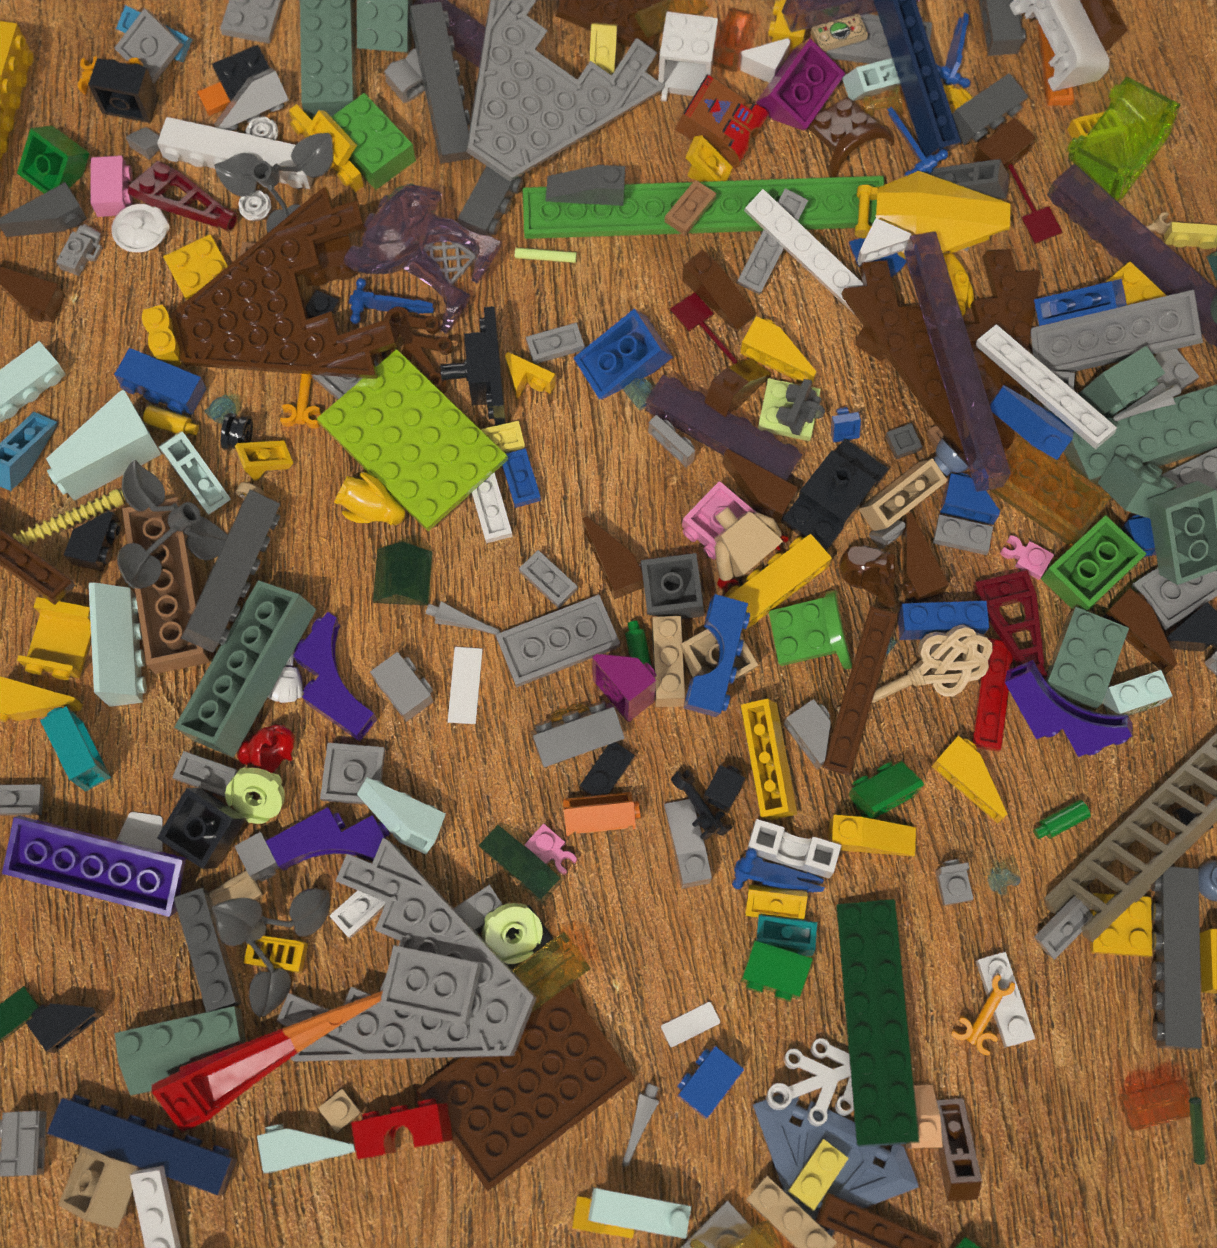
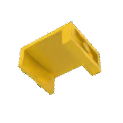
(59, 640)

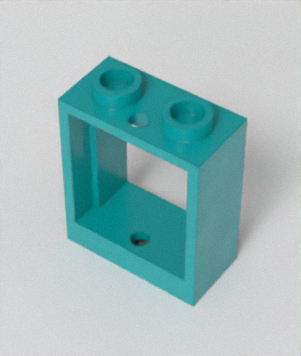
(75, 748)

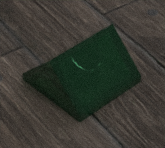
(402, 575)

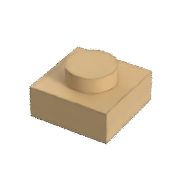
(339, 1110)

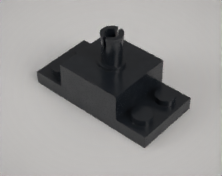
(481, 367)
(834, 494)

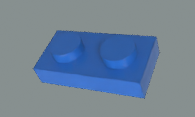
(521, 479)

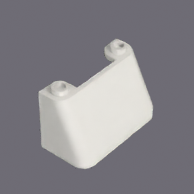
(1076, 46)

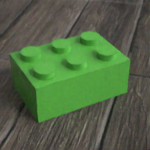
(381, 146)
(1093, 565)

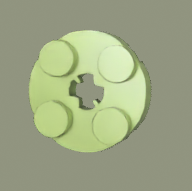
(259, 781)
(501, 920)

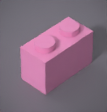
(110, 185)

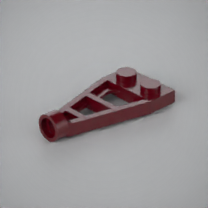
(160, 177)
(1006, 591)

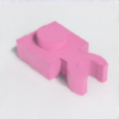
(1029, 558)
(548, 847)

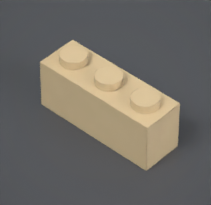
(903, 494)
(668, 661)

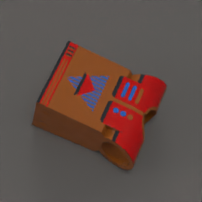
(722, 120)

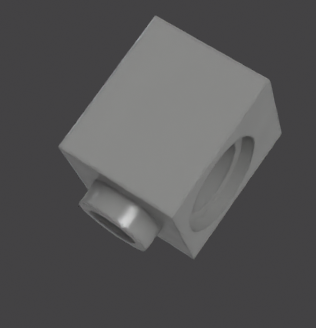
(257, 857)

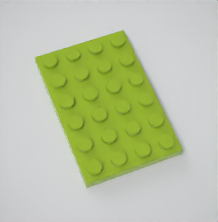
(412, 440)

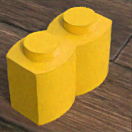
(161, 335)

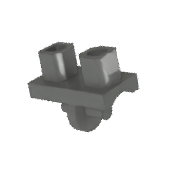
(804, 409)

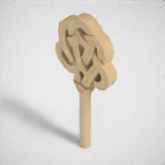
(942, 658)

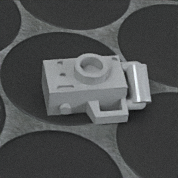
(79, 249)

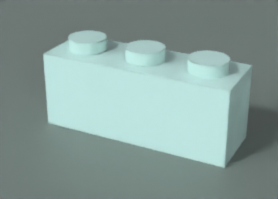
(26, 379)

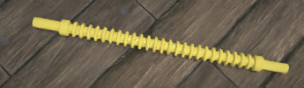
(114, 499)

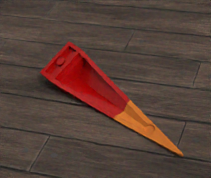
(217, 1080)

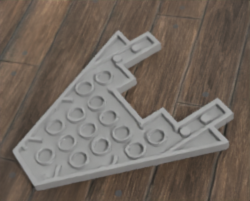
(534, 108)
(426, 923)

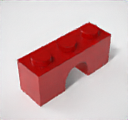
(377, 1133)

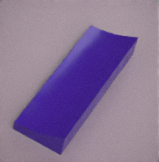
(94, 866)

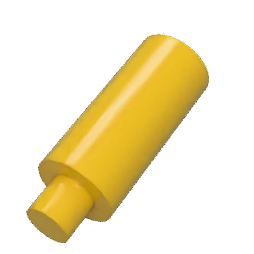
(169, 420)

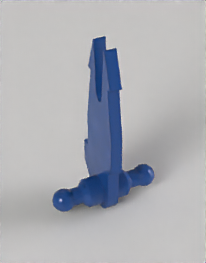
(949, 71)
(924, 164)
(362, 299)
(771, 874)

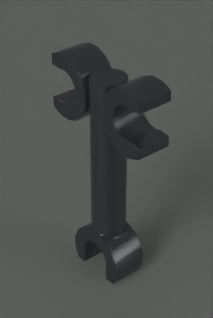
(709, 823)

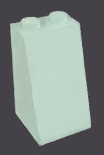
(102, 449)

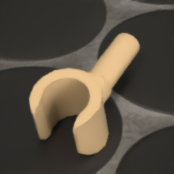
(1159, 225)

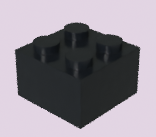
(123, 90)
(201, 828)

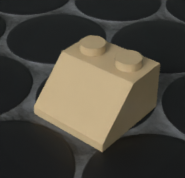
(703, 655)
(98, 1188)

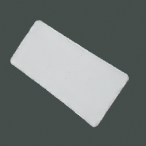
(690, 1024)

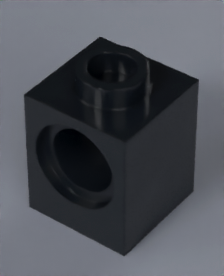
(724, 787)

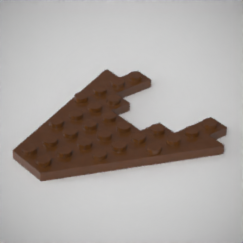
(256, 311)
(907, 345)

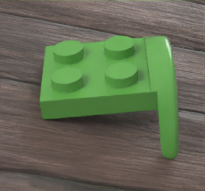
(810, 631)

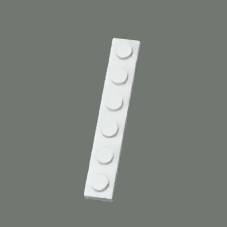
(801, 245)
(1046, 387)

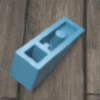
(23, 448)

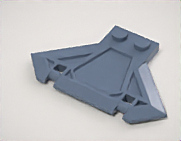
(858, 1180)

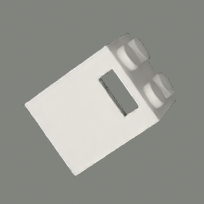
(686, 53)

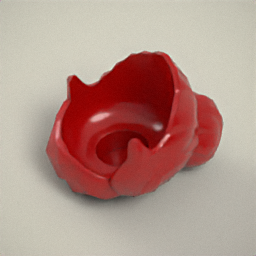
(267, 748)

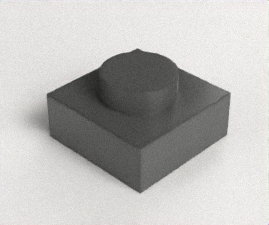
(903, 441)

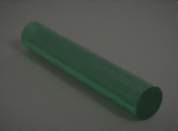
(1197, 1130)

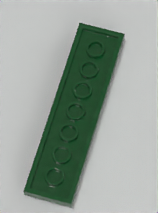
(877, 1024)

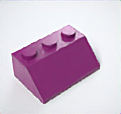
(801, 86)
(625, 683)

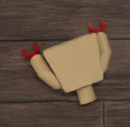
(743, 543)

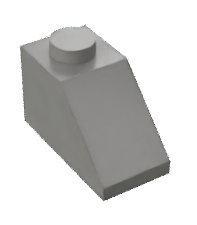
(811, 731)

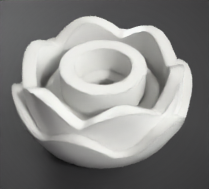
(260, 125)
(258, 213)

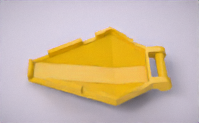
(930, 204)

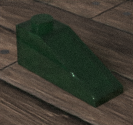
(521, 864)

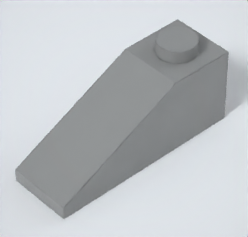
(687, 845)

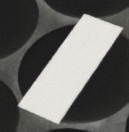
(465, 685)

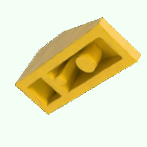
(774, 349)
(26, 702)
(968, 773)
(872, 836)

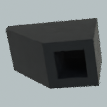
(92, 542)

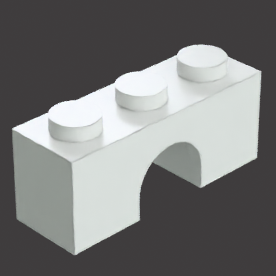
(806, 854)

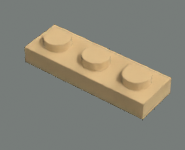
(788, 1217)

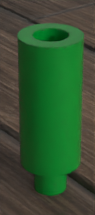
(637, 643)
(1062, 820)

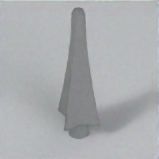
(1157, 398)
(450, 616)
(645, 1108)

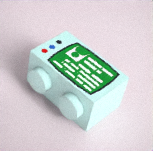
(1137, 694)

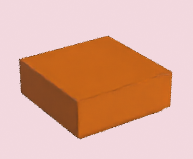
(214, 98)

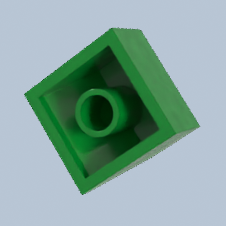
(51, 159)
(885, 790)
(775, 971)

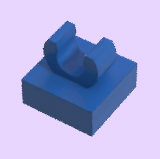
(845, 425)

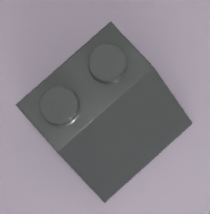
(673, 586)

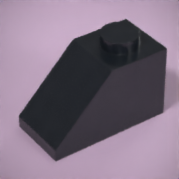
(1197, 631)
(59, 1024)

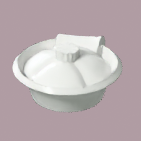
(139, 227)

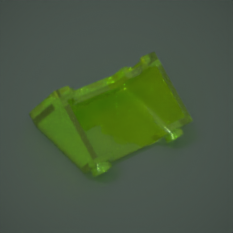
(1125, 137)

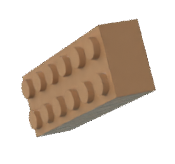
(170, 601)

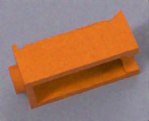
(600, 813)

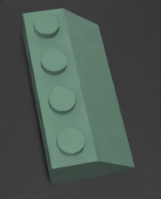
(162, 1048)

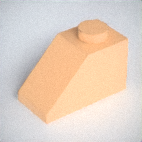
(928, 1118)

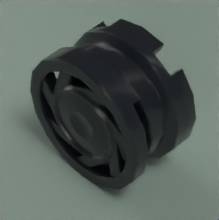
(236, 430)

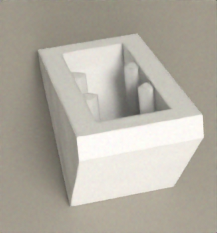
(765, 59)
(882, 241)

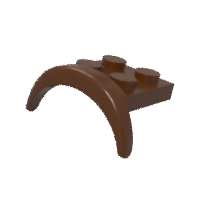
(844, 129)

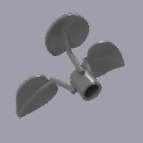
(244, 170)
(146, 491)
(242, 921)

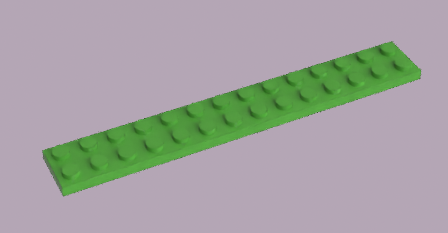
(829, 206)

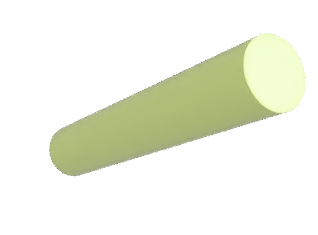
(547, 255)

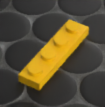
(347, 174)

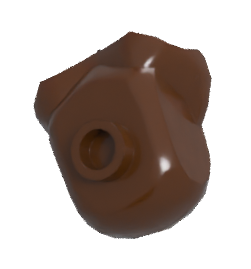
(870, 570)

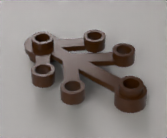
(414, 344)

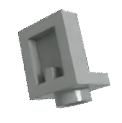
(954, 882)

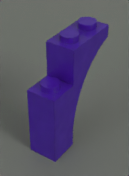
(327, 692)
(1050, 712)
(323, 836)

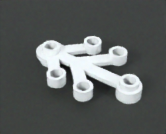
(825, 1078)

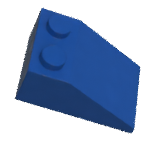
(622, 354)

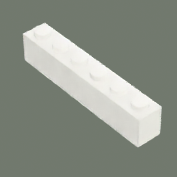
(210, 145)

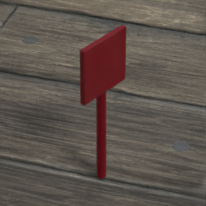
(1040, 223)
(694, 312)

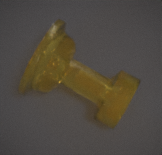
(893, 100)

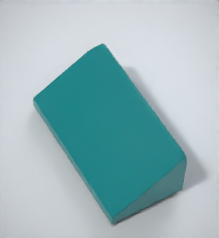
(787, 934)

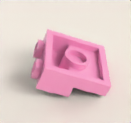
(701, 521)

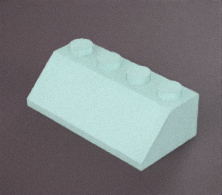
(116, 645)

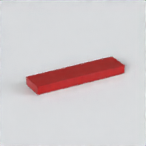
(992, 700)

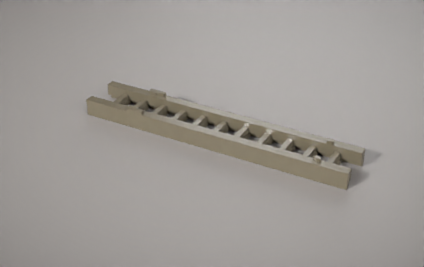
(1134, 829)

